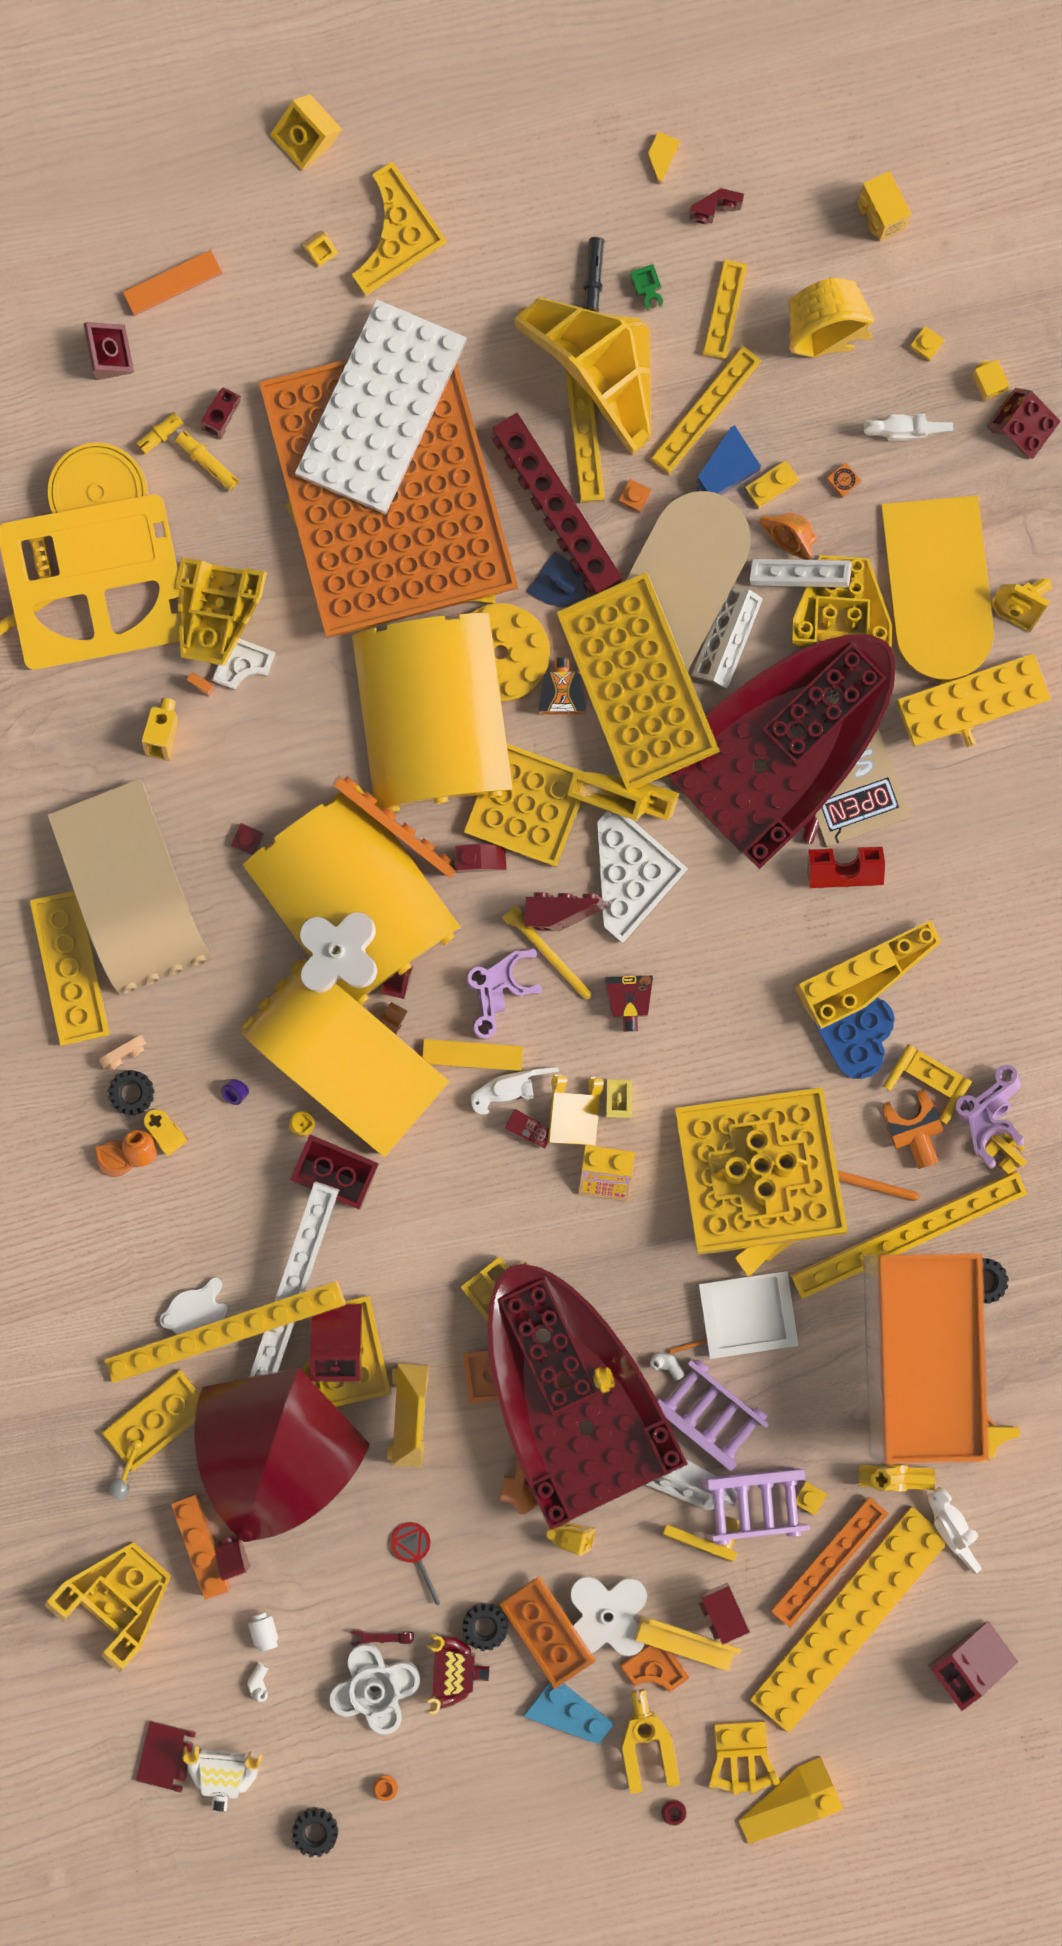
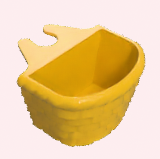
(828, 318)

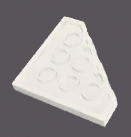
(633, 873)

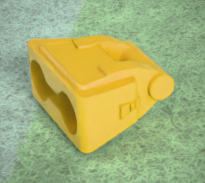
(573, 1538)

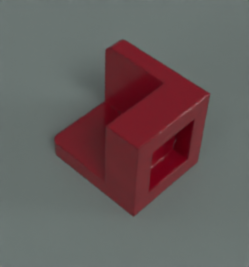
(397, 985)

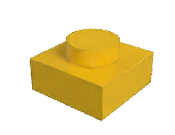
(927, 343)
(810, 1498)

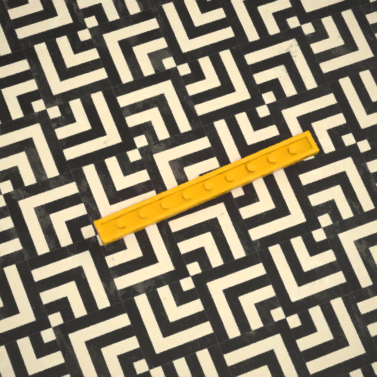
(910, 1233)
(225, 1331)

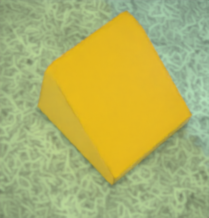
(320, 248)

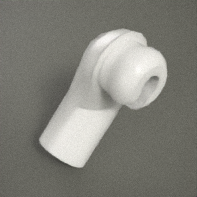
(667, 1362)
(256, 1684)

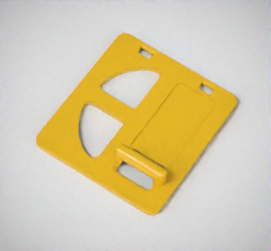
(95, 552)

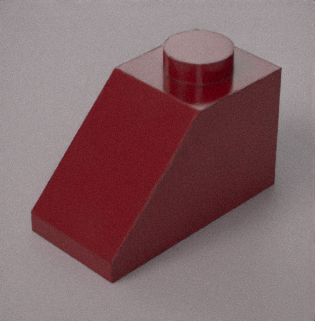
(480, 858)
(231, 1558)

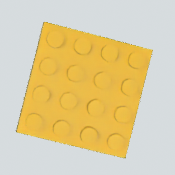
(534, 814)

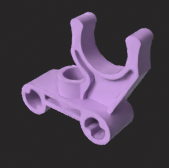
(491, 991)
(987, 1108)

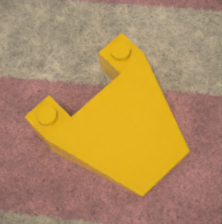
(409, 1415)
(121, 1594)

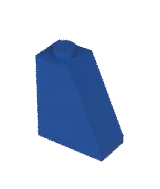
(728, 465)

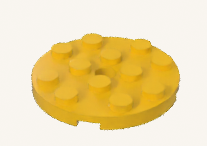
(526, 647)

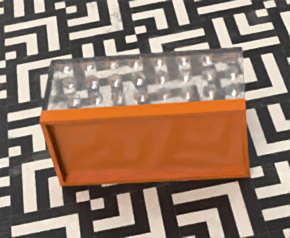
(925, 1358)

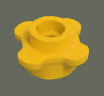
(603, 1379)

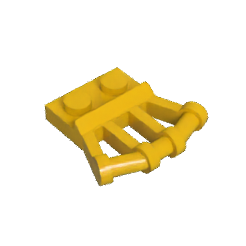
(741, 1740)

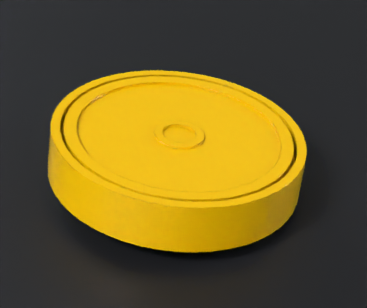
(94, 476)

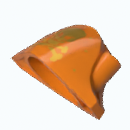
(790, 533)

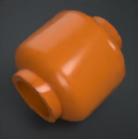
(139, 1148)

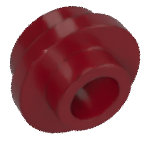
(673, 1820)

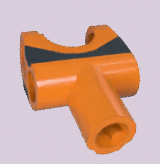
(915, 1131)

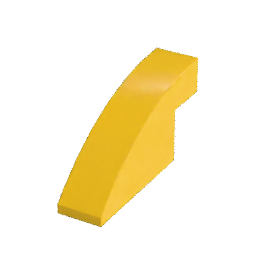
(611, 794)

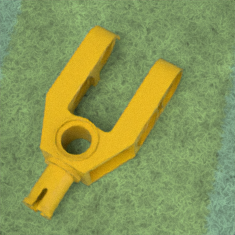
(633, 1736)

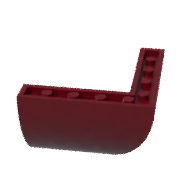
(272, 1451)

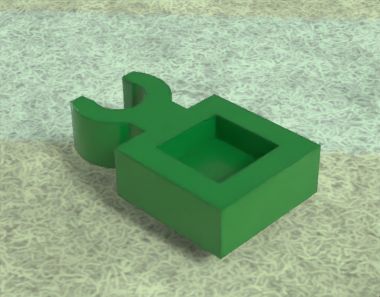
(647, 283)

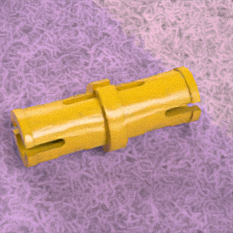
(159, 433)

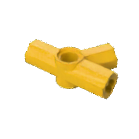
(896, 1477)

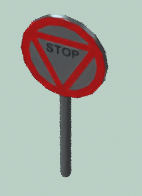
(411, 1544)

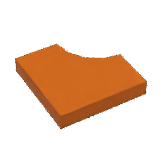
(655, 1666)

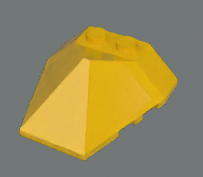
(215, 608)

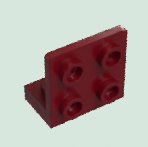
(1024, 421)

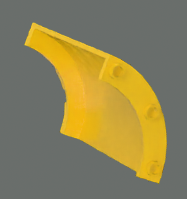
(432, 711)
(350, 863)

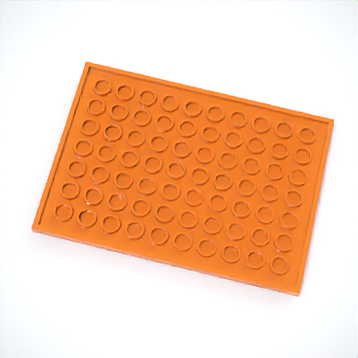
(434, 543)

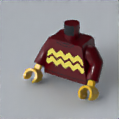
(453, 1672)

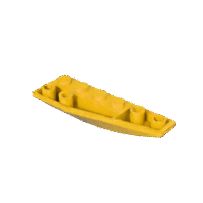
(865, 976)

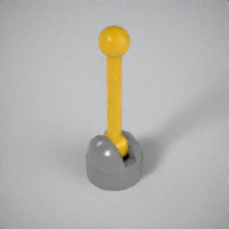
(120, 1487)

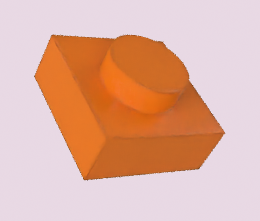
(635, 495)

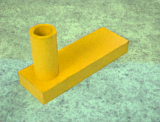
(721, 1551)

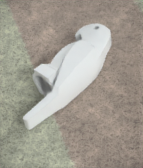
(905, 427)
(506, 1089)
(953, 1527)

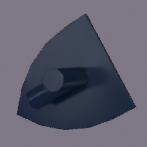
(558, 583)

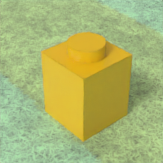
(990, 379)

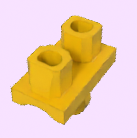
(1012, 1159)

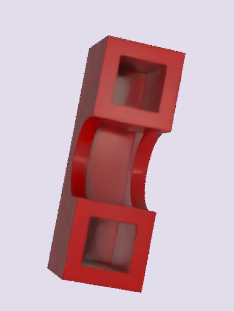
(864, 870)

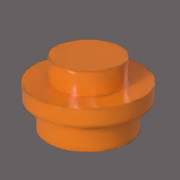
(385, 1788)

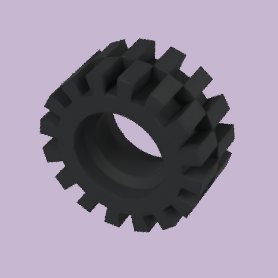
(120, 1081)
(1000, 1280)
(491, 1641)
(310, 1847)

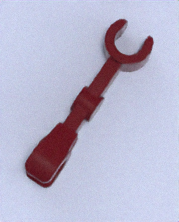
(405, 1637)

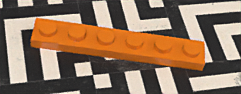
(387, 818)
(829, 1562)

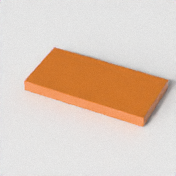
(547, 1632)

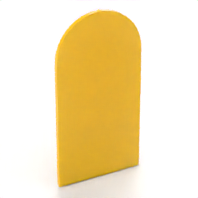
(939, 585)

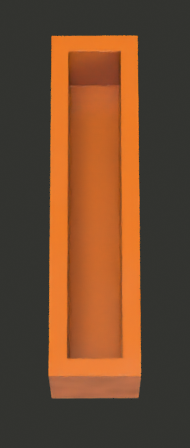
(200, 1545)

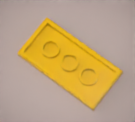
(155, 1419)

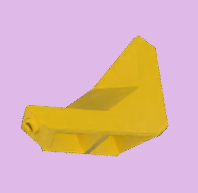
(604, 356)

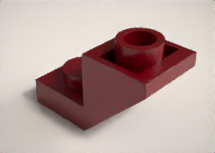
(704, 210)

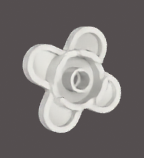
(350, 963)
(622, 1601)
(379, 1706)

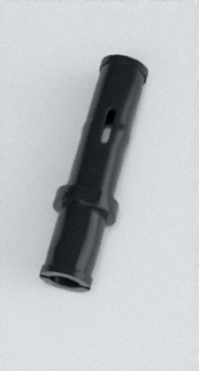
(593, 279)

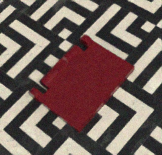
(163, 1756)

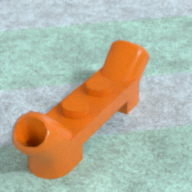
(517, 1492)

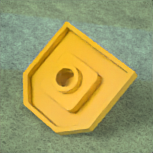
(1022, 603)

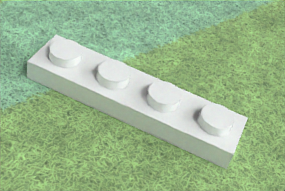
(800, 573)

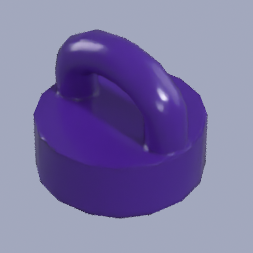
(234, 1091)

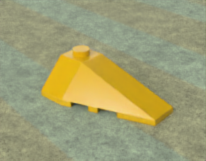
(794, 1802)

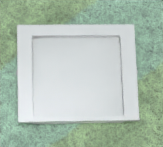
(748, 1314)

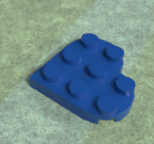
(858, 1039)

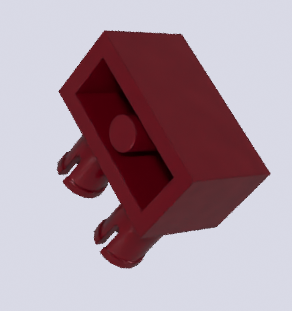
(724, 1614)

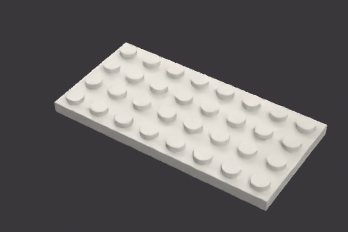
(381, 406)

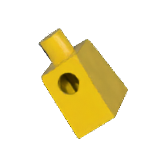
(160, 730)

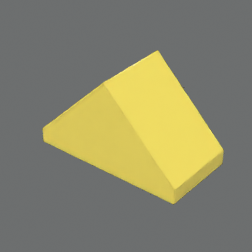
(619, 1098)

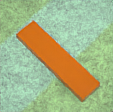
(172, 282)

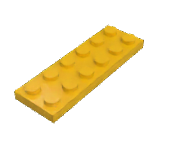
(973, 700)
(69, 969)

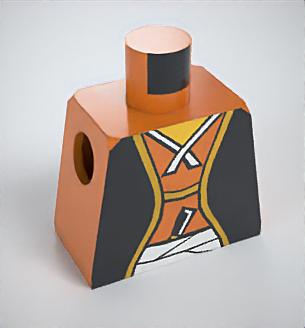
(562, 691)

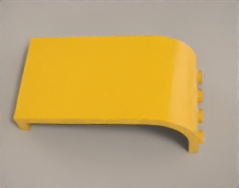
(344, 1059)

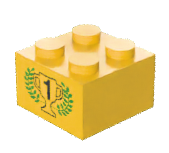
(883, 206)

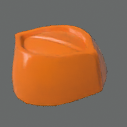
(111, 1159)

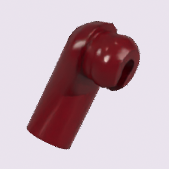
(810, 831)

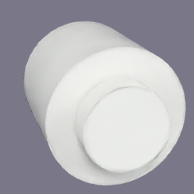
(263, 1632)

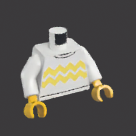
(221, 1773)

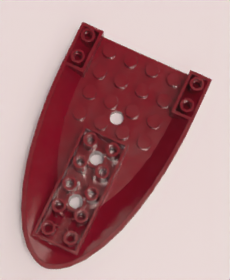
(754, 723)
(630, 1432)

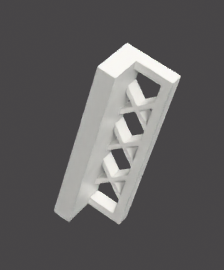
(732, 638)

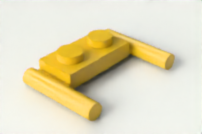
(932, 1074)

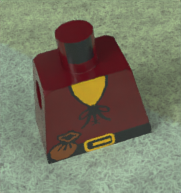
(629, 998)

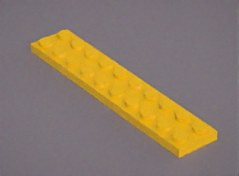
(849, 1619)

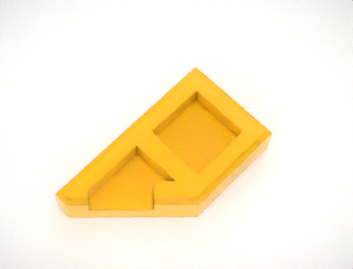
(662, 154)

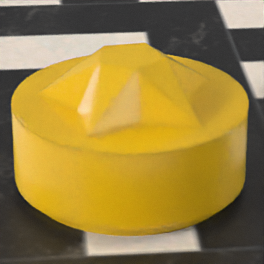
(301, 1124)

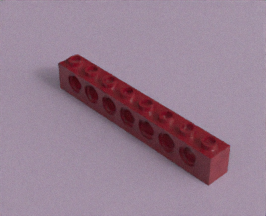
(515, 429)

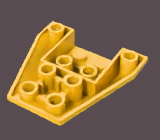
(842, 610)

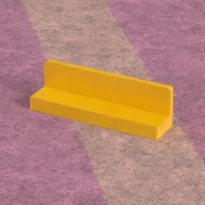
(685, 1643)

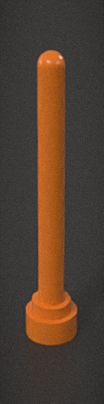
(878, 1186)

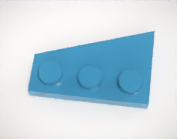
(570, 1713)

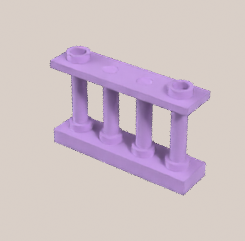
(707, 1438)
(741, 1484)

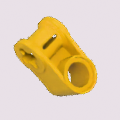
(168, 1135)

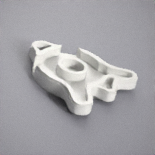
(195, 1308)

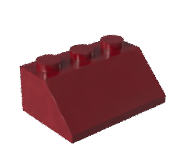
(335, 1168)

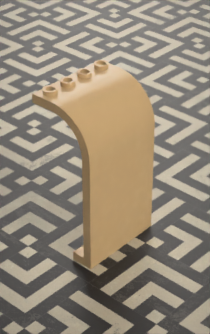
(128, 888)

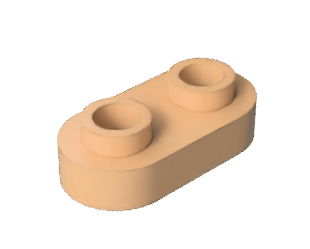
(132, 1048)

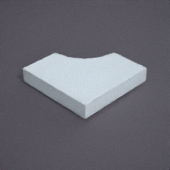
(243, 662)

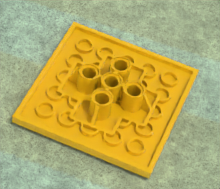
(727, 1207)

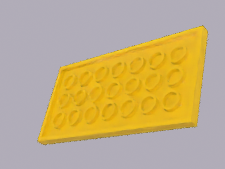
(637, 682)

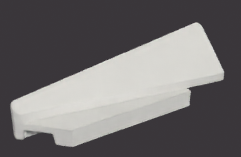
(687, 1486)

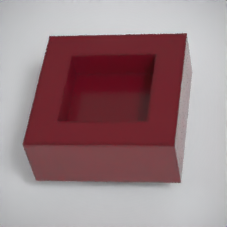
(247, 839)

